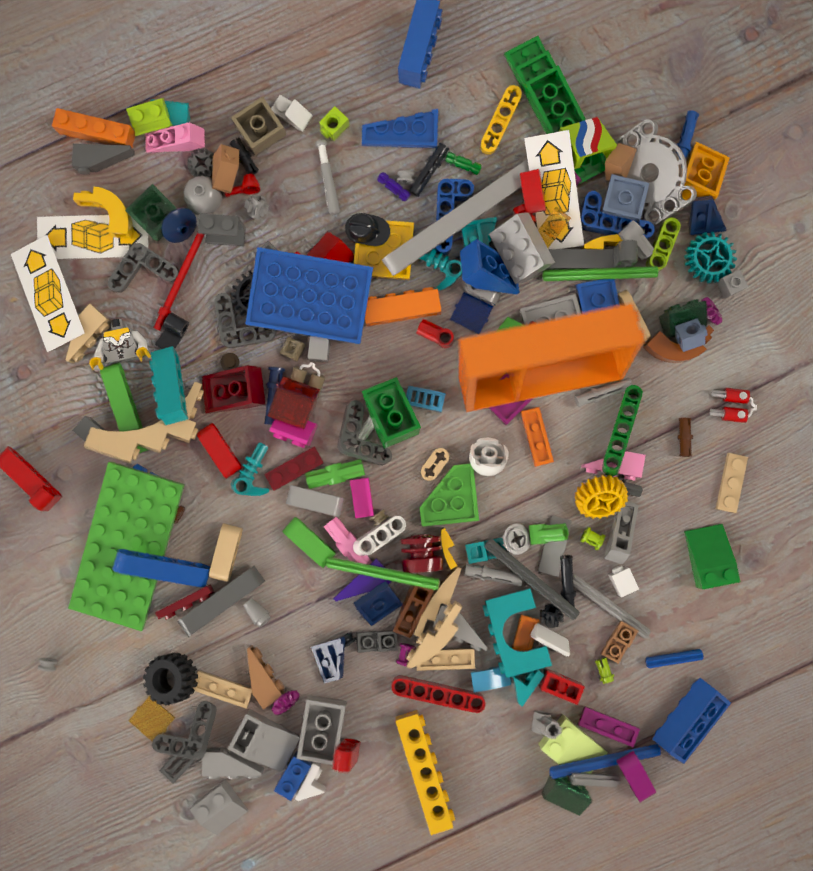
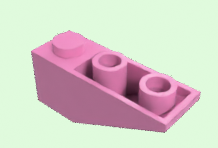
(176, 138)
(631, 466)

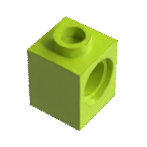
(338, 117)

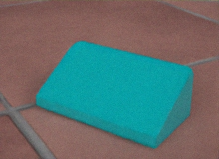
(178, 112)

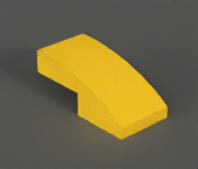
(599, 243)
(446, 543)

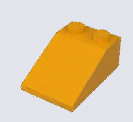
(705, 171)

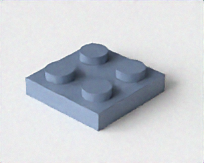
(625, 197)

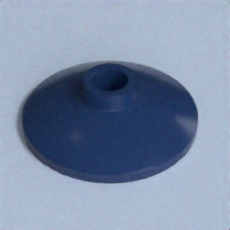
(179, 225)

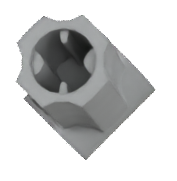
(635, 232)
(545, 725)

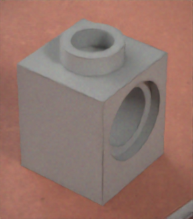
(732, 284)
(318, 349)

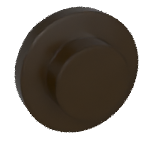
(229, 361)

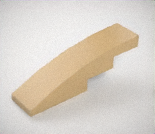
(442, 595)

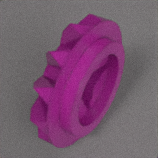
(713, 313)
(285, 702)

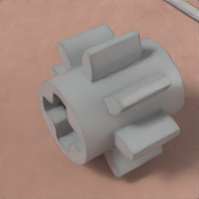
(256, 206)

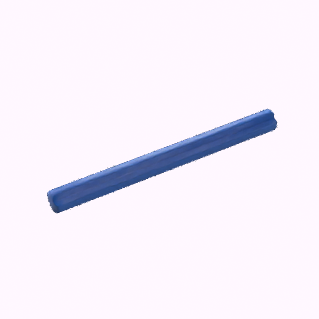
(601, 761)

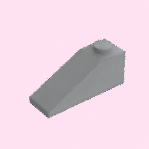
(621, 534)

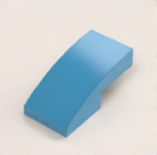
(489, 679)

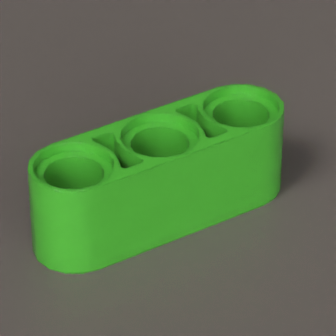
(308, 541)

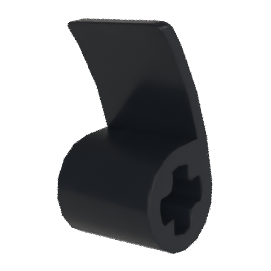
(174, 331)

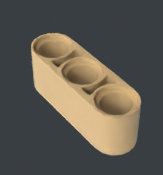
(225, 552)

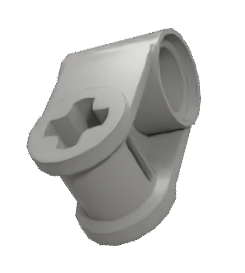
(486, 296)

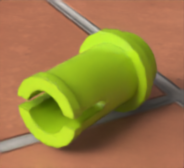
(605, 672)

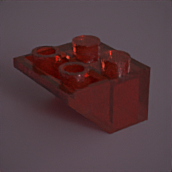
(294, 402)

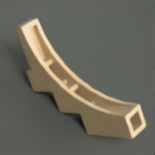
(124, 444)

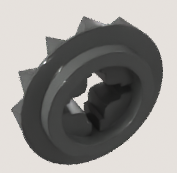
(193, 163)

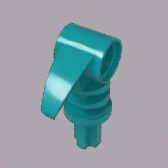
(445, 265)
(248, 472)

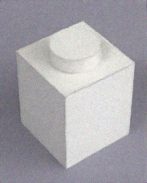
(623, 581)

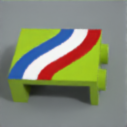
(588, 139)

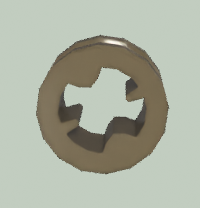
(379, 517)

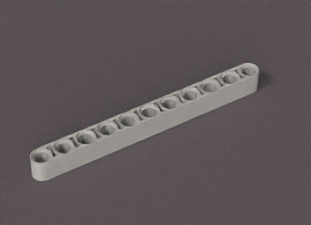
(455, 220)

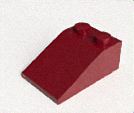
(233, 389)

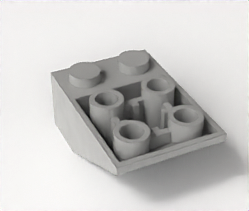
(263, 741)

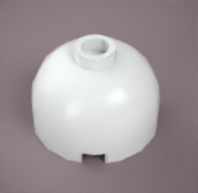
(488, 456)

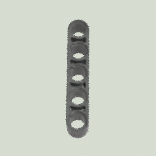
(221, 601)

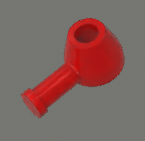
(249, 186)

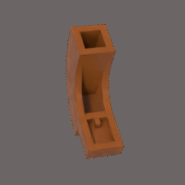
(668, 351)

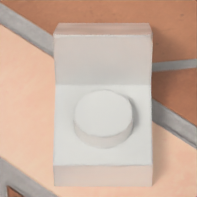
(292, 112)
(310, 787)

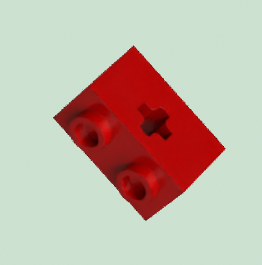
(561, 686)

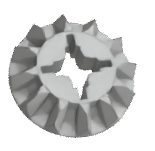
(522, 543)

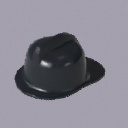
(367, 229)

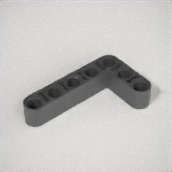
(621, 256)

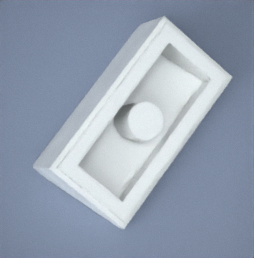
(550, 639)

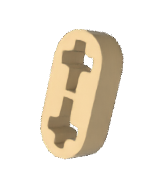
(439, 466)

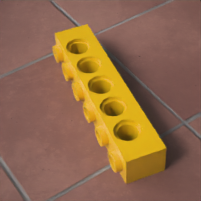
(436, 821)

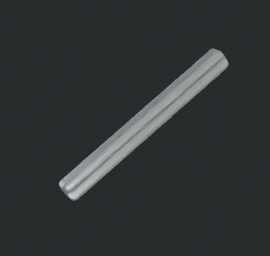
(609, 606)

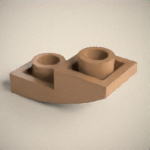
(619, 642)

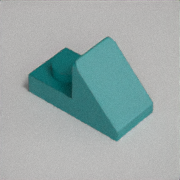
(524, 690)

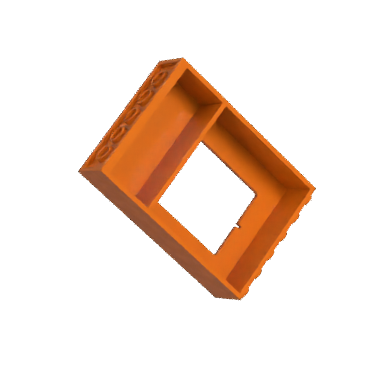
(548, 357)

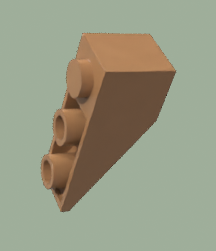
(263, 683)

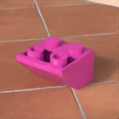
(298, 435)

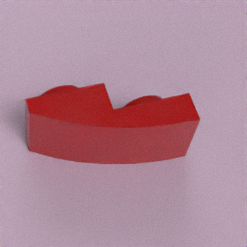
(532, 191)

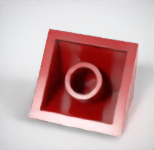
(332, 248)

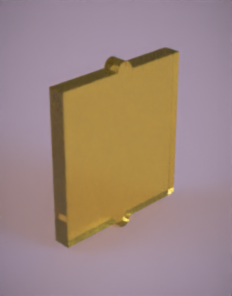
(151, 719)

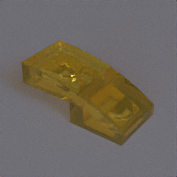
(553, 226)

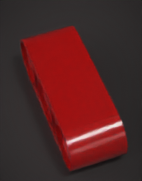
(219, 450)
(346, 755)

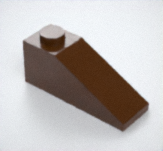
(412, 609)

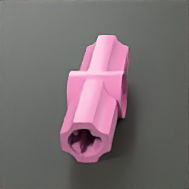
(345, 541)

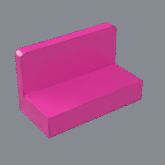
(362, 497)

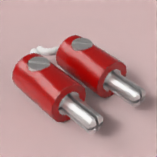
(735, 396)

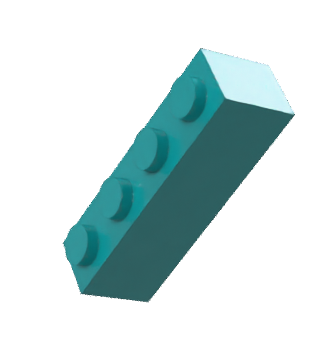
(168, 386)

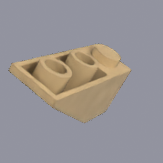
(93, 324)

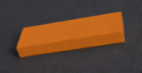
(536, 436)

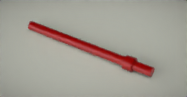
(165, 310)

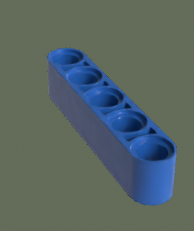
(161, 568)

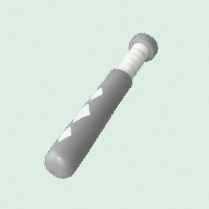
(330, 191)

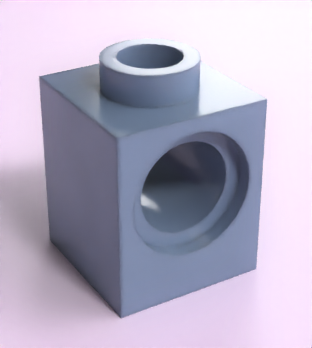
(690, 334)

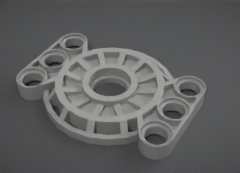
(669, 167)

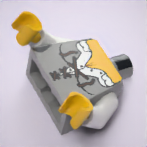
(119, 346)

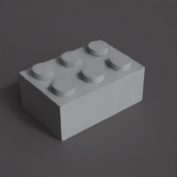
(521, 248)
(321, 729)

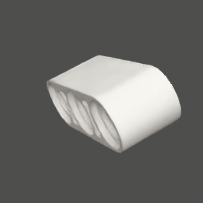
(388, 534)

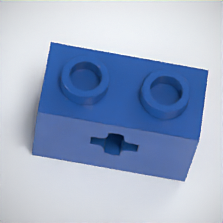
(292, 777)

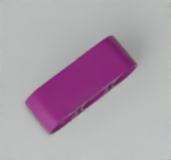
(636, 776)

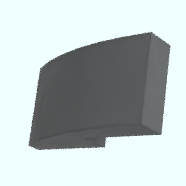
(376, 641)

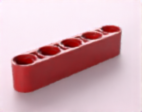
(445, 700)

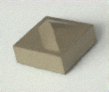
(292, 349)

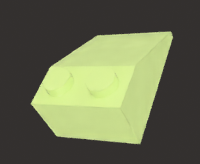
(571, 744)

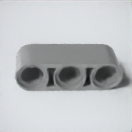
(314, 500)

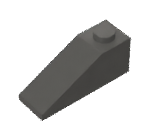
(96, 157)

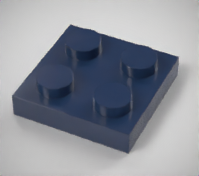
(378, 603)

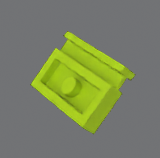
(149, 116)

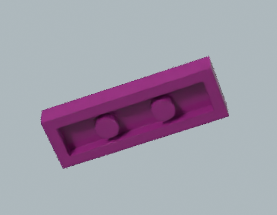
(608, 726)

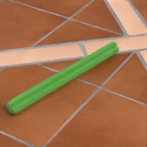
(600, 273)
(383, 573)

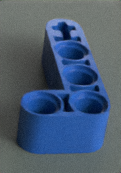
(448, 199)
(598, 217)

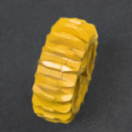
(601, 496)

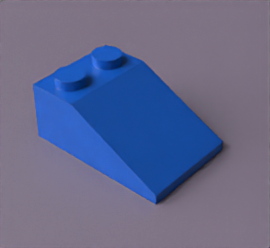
(485, 269)

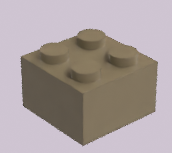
(259, 126)

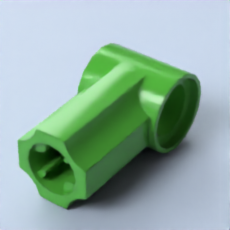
(545, 533)

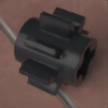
(551, 616)

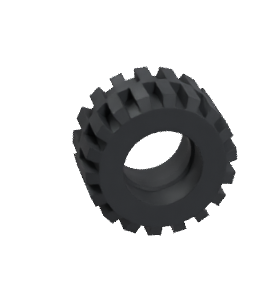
(157, 682)

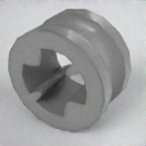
(405, 177)
(47, 664)

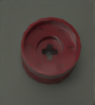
(421, 554)

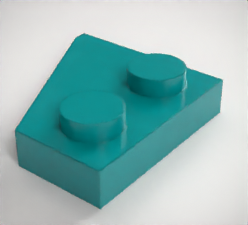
(479, 230)

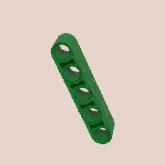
(622, 421)

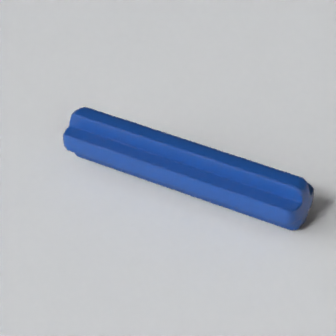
(674, 658)

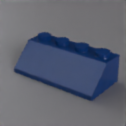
(691, 720)

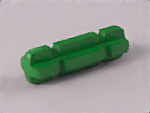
(463, 163)

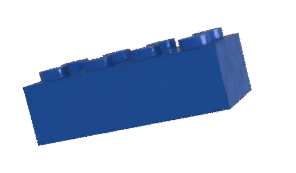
(419, 43)

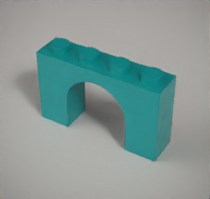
(513, 661)

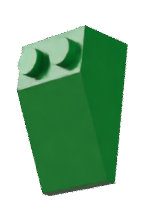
(391, 412)
(711, 557)

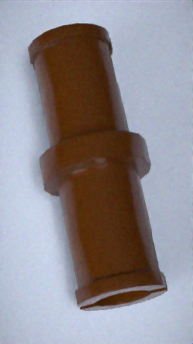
(685, 437)

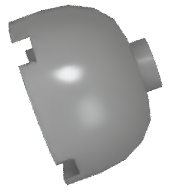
(200, 195)

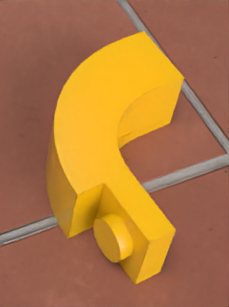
(119, 220)

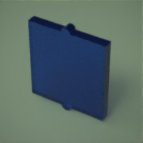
(471, 313)

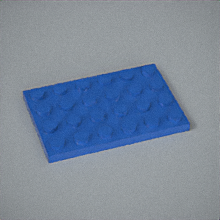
(309, 295)

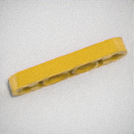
(500, 119)

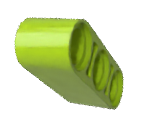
(666, 237)

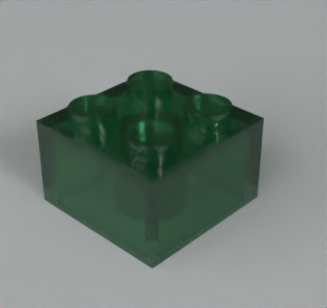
(150, 211)

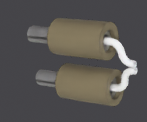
(299, 374)

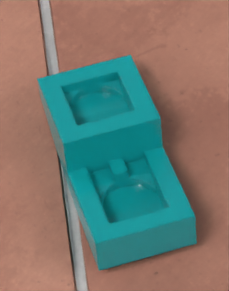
(477, 552)

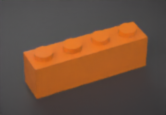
(92, 128)
(402, 307)

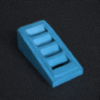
(441, 395)

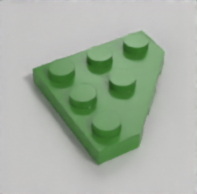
(452, 499)

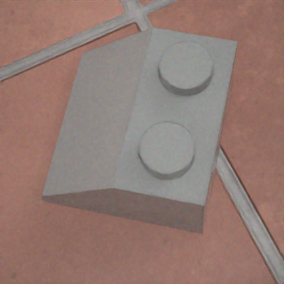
(218, 808)

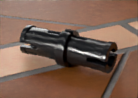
(244, 156)

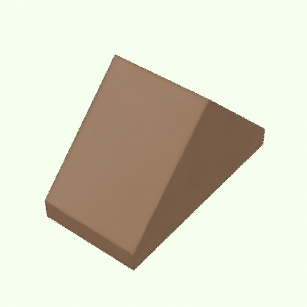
(619, 161)

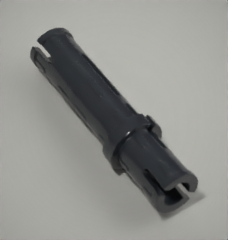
(440, 152)
(567, 591)

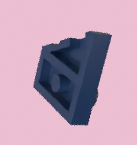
(705, 217)

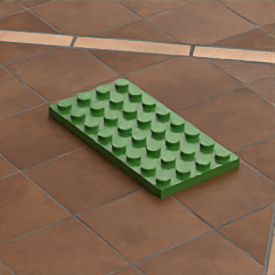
(130, 514)

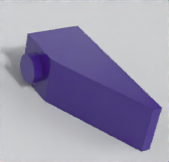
(361, 584)

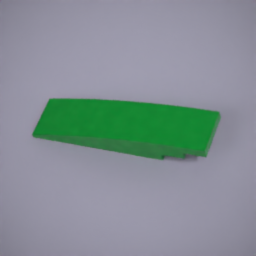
(550, 95)

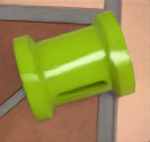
(592, 538)

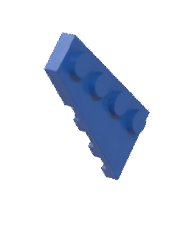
(409, 131)

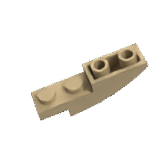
(432, 643)

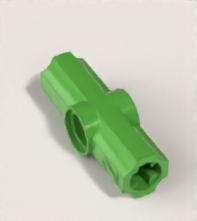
(335, 474)

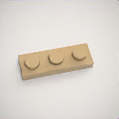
(731, 483)
(450, 659)
(223, 689)

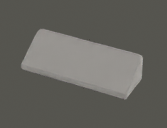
(550, 559)

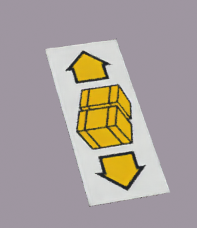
(554, 159)
(87, 237)
(47, 293)

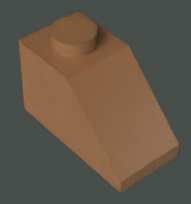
(225, 168)

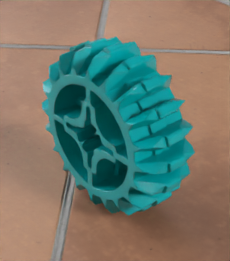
(725, 261)

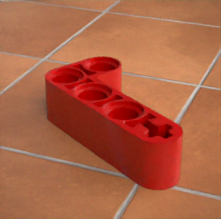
(42, 492)

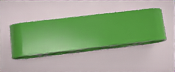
(121, 399)

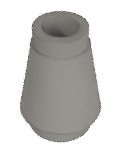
(257, 613)

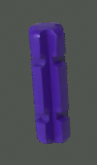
(393, 186)

